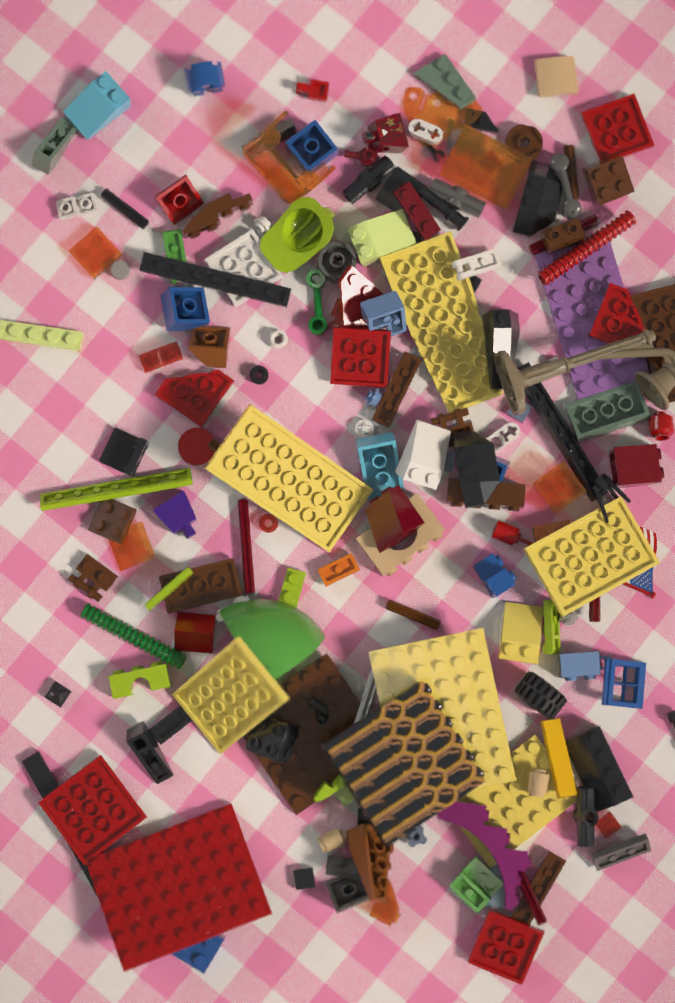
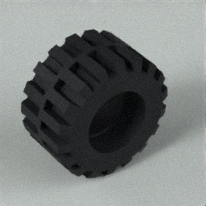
(540, 695)

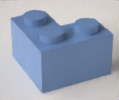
(385, 312)

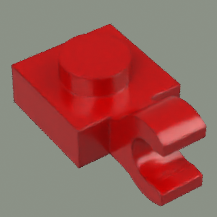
(317, 90)

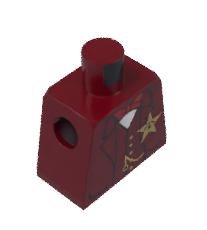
(387, 135)

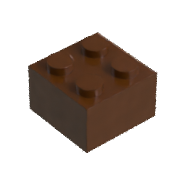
(608, 179)

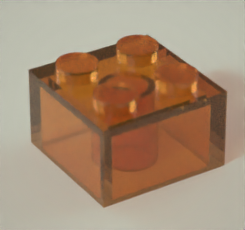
(559, 488)

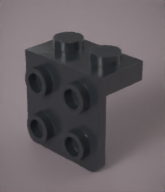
(273, 739)

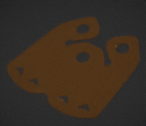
(444, 116)

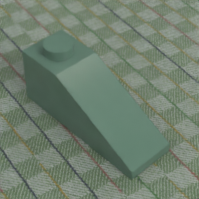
(53, 146)

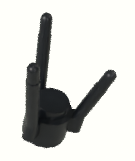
(603, 484)

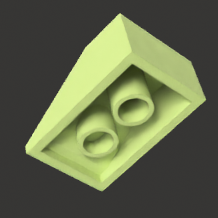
(381, 236)

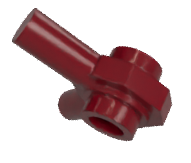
(366, 156)

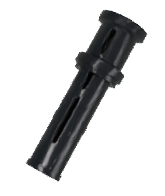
(449, 212)

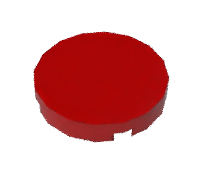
(194, 446)

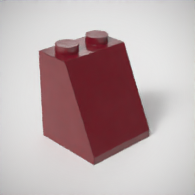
(636, 465)
(392, 518)

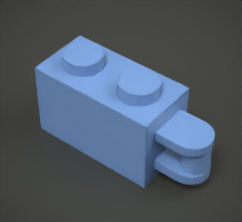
(580, 664)

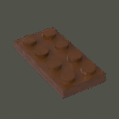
(206, 586)

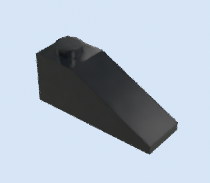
(148, 752)

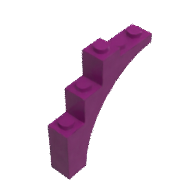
(494, 838)

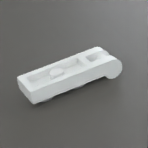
(476, 264)

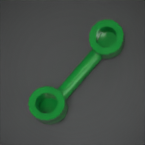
(316, 281)

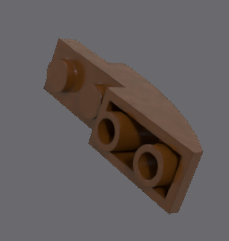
(208, 217)

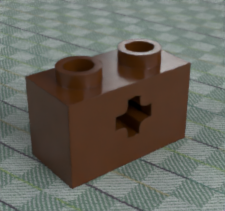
(562, 236)

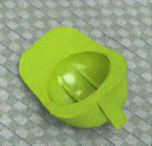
(298, 234)

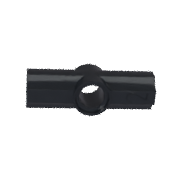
(368, 179)
(585, 816)

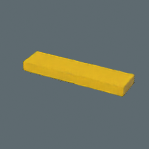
(558, 758)

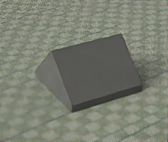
(346, 893)

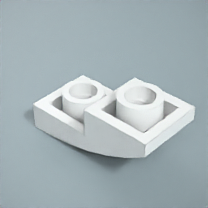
(77, 206)

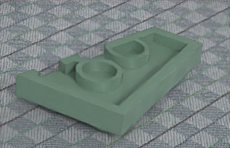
(447, 81)

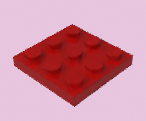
(617, 128)
(360, 357)
(505, 946)

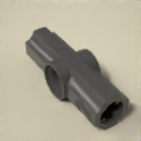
(458, 197)

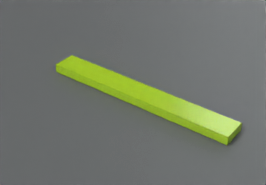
(116, 489)

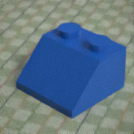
(184, 308)

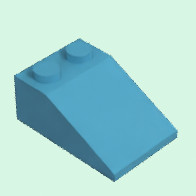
(97, 105)
(379, 462)

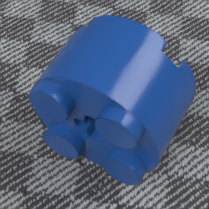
(204, 77)

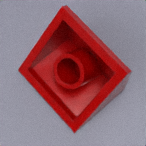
(179, 199)
(194, 632)

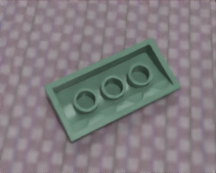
(607, 411)

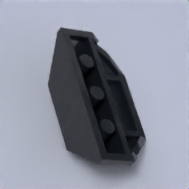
(538, 200)
(476, 467)

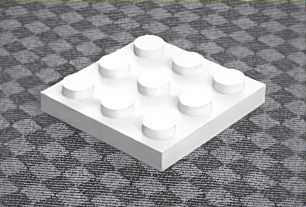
(246, 260)

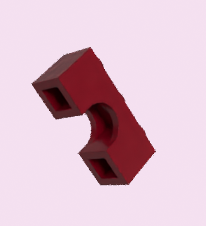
(416, 210)

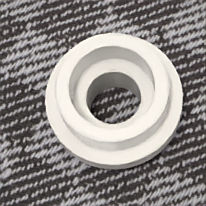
(262, 224)
(278, 333)

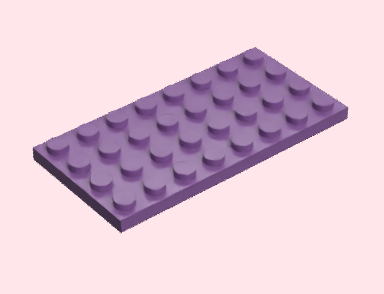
(574, 307)

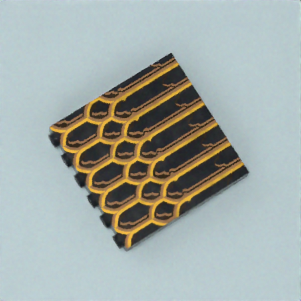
(403, 763)

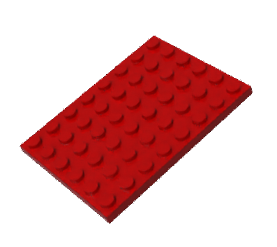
(178, 887)

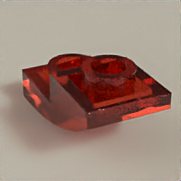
(160, 357)

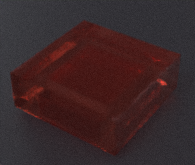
(608, 825)

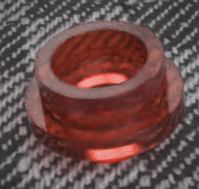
(273, 527)

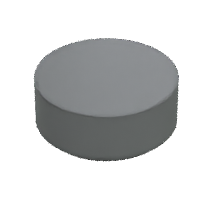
(120, 270)

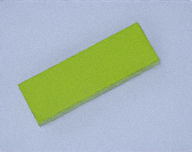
(169, 588)

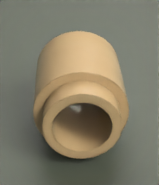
(538, 783)
(332, 840)

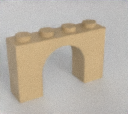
(389, 559)

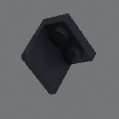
(124, 452)

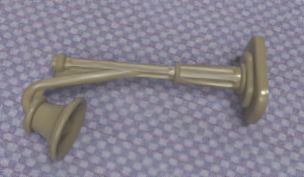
(655, 385)

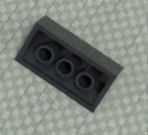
(598, 768)

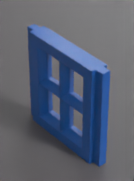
(608, 683)

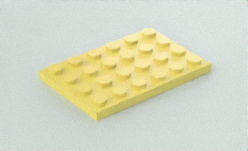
(591, 556)
(230, 695)
(511, 804)

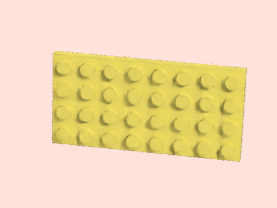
(289, 478)

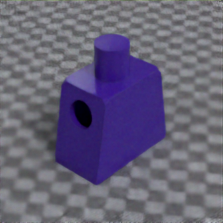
(177, 514)

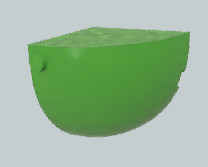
(273, 632)

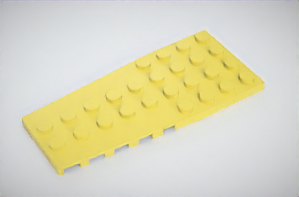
(442, 319)

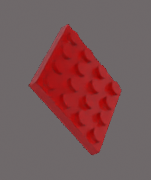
(92, 809)

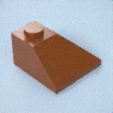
(210, 345)

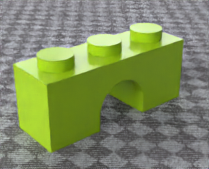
(122, 682)

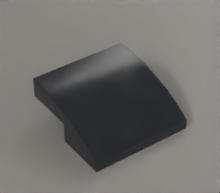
(395, 180)

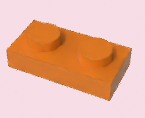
(338, 569)

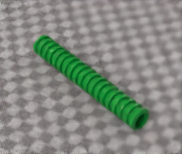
(133, 636)

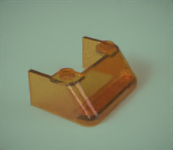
(274, 170)

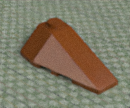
(371, 861)

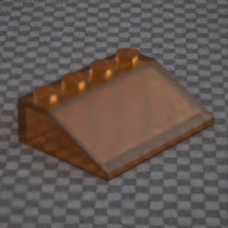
(485, 166)

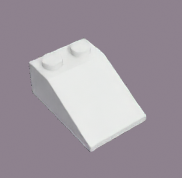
(424, 455)

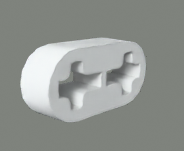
(426, 129)

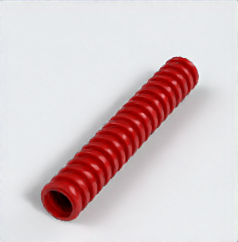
(586, 247)

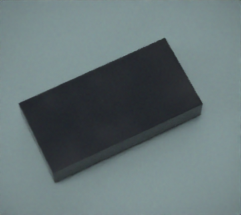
(170, 725)

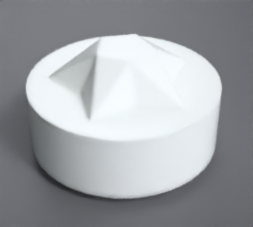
(364, 428)

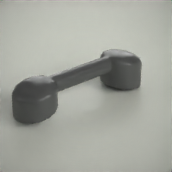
(559, 164)

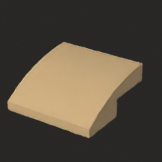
(556, 76)

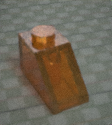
(387, 911)

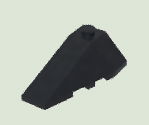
(500, 333)

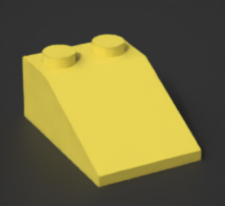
(520, 633)

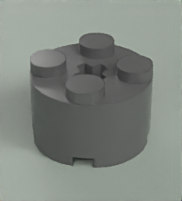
(337, 251)

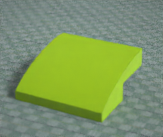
(328, 789)

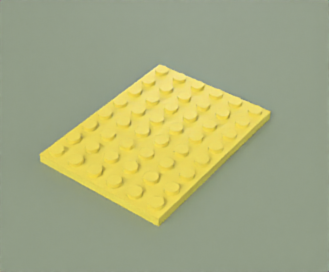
(463, 683)

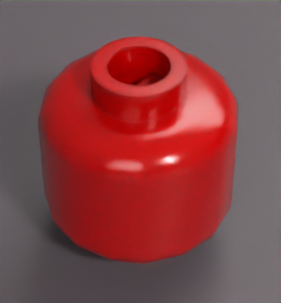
(661, 426)

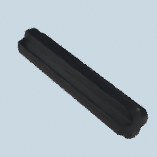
(124, 208)

